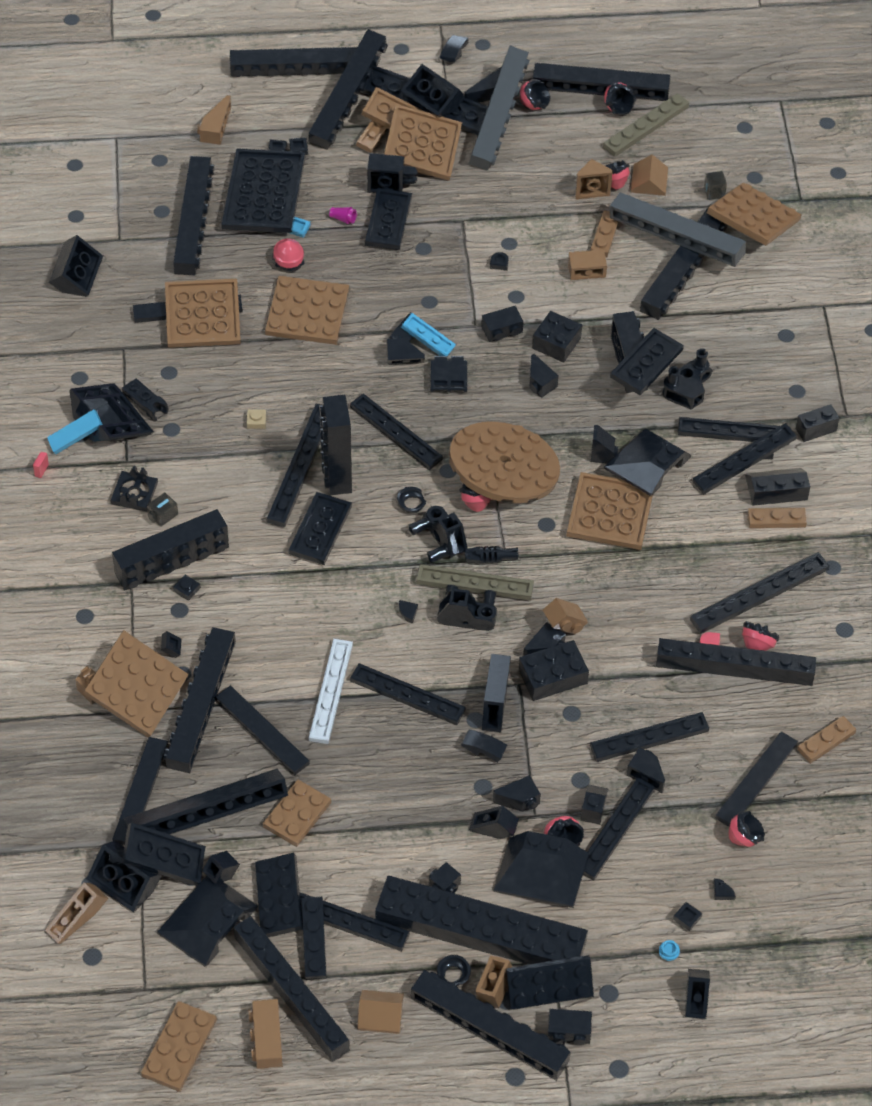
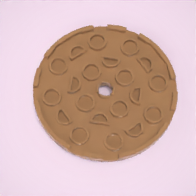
(530, 466)

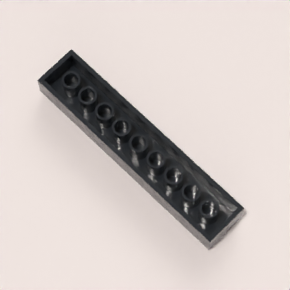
(477, 923)

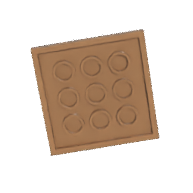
(424, 140)
(754, 213)
(307, 310)
(202, 313)
(609, 512)
(135, 683)

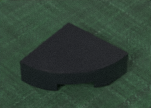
(408, 610)
(722, 890)

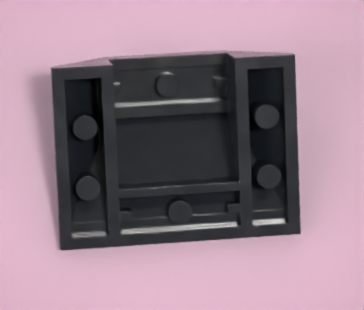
(114, 410)
(646, 461)
(542, 868)
(206, 919)

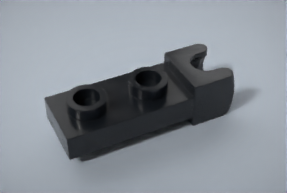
(145, 398)

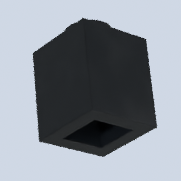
(221, 867)

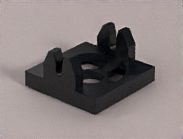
(132, 502)

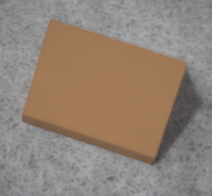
(649, 176)
(593, 181)
(380, 1011)

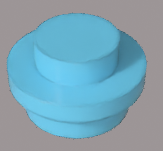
(669, 950)

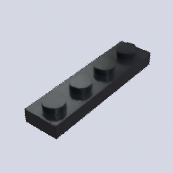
(314, 938)

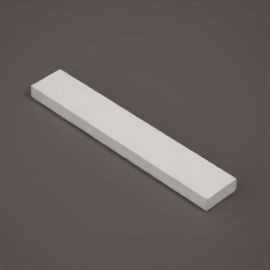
(330, 691)

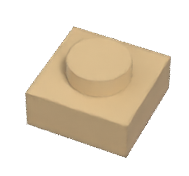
(256, 419)

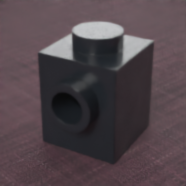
(445, 878)

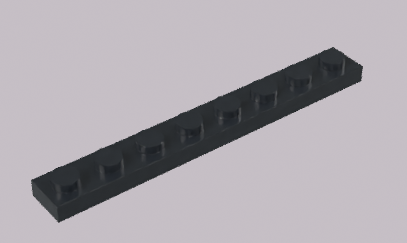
(297, 471)
(759, 592)

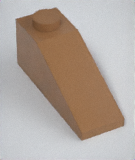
(215, 122)
(76, 912)

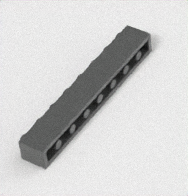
(498, 108)
(677, 229)

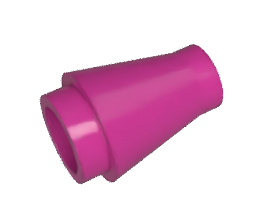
(344, 214)

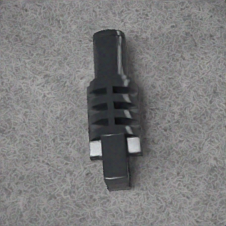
(490, 554)

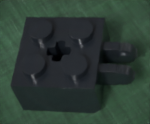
(388, 173)

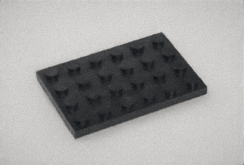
(263, 190)

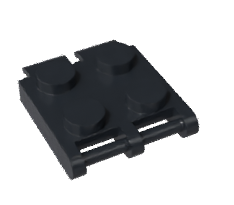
(449, 373)

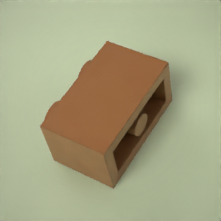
(587, 264)
(565, 616)
(493, 981)

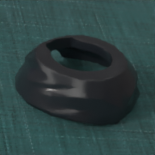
(410, 492)
(454, 961)

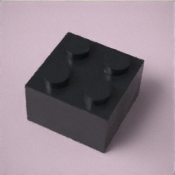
(557, 336)

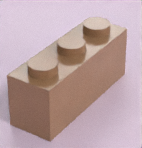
(266, 1034)

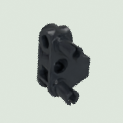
(685, 384)
(445, 529)
(462, 610)

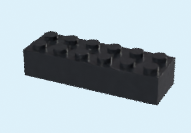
(336, 445)
(170, 549)

